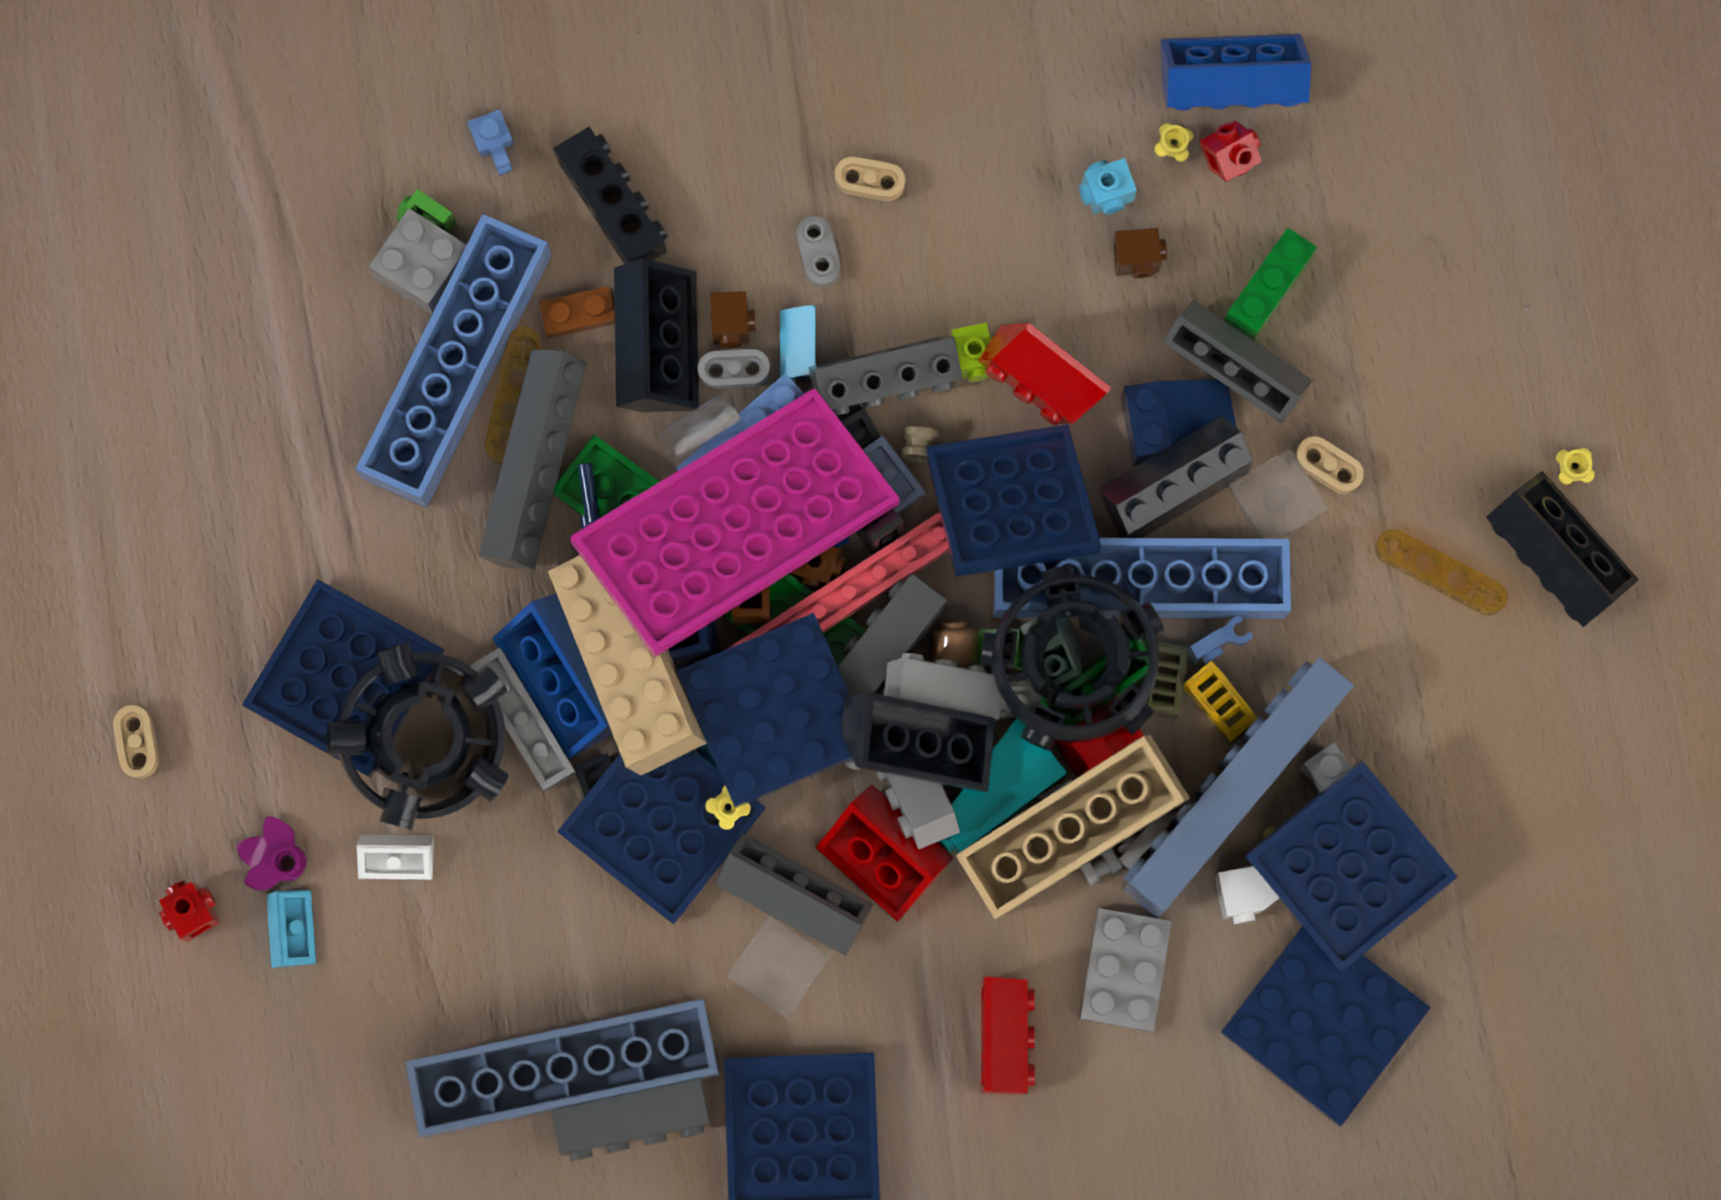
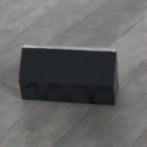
(656, 337)
(1176, 479)
(1561, 549)
(918, 740)

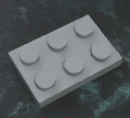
(1125, 970)

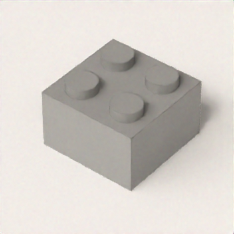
(417, 260)

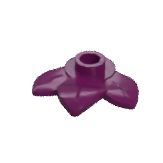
(267, 854)

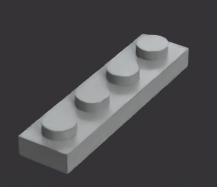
(527, 725)

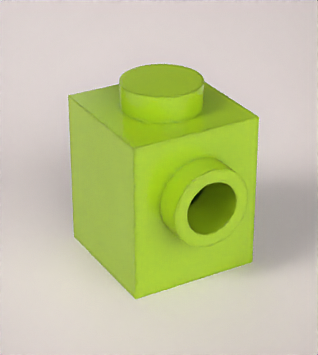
(970, 345)

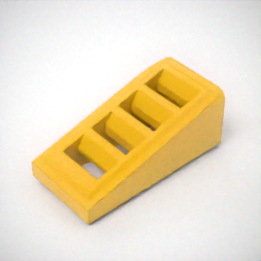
(1220, 682)

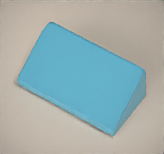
(797, 342)
(291, 928)

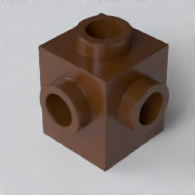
(831, 567)

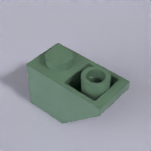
(1063, 653)

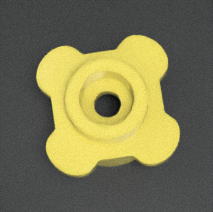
(1174, 132)
(1582, 458)
(725, 817)

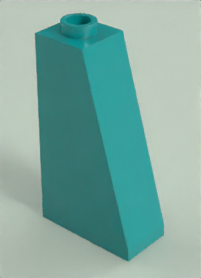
(1016, 779)

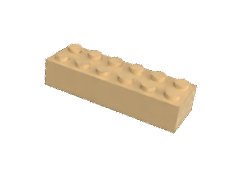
(637, 692)
(1072, 826)

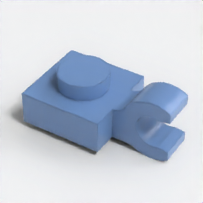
(492, 138)
(1211, 646)

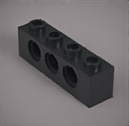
(574, 158)

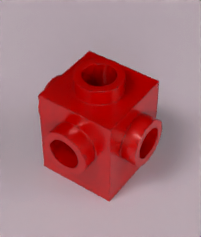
(1231, 150)
(199, 916)

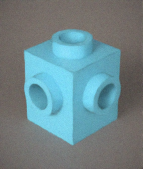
(1107, 186)

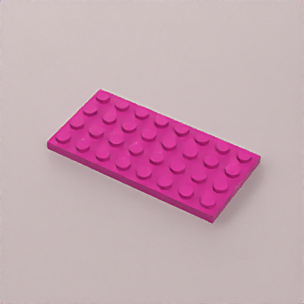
(734, 521)

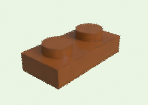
(577, 312)

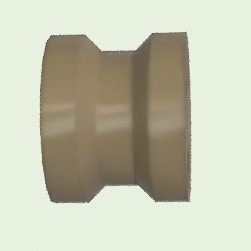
(917, 440)

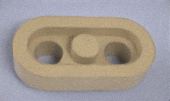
(871, 175)
(1330, 463)
(135, 743)

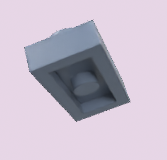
(895, 473)

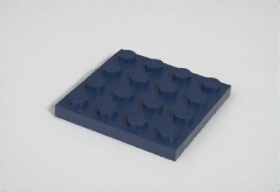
(1012, 500)
(320, 661)
(770, 709)
(657, 830)
(1351, 865)
(1325, 1027)
(802, 1127)

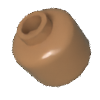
(955, 642)

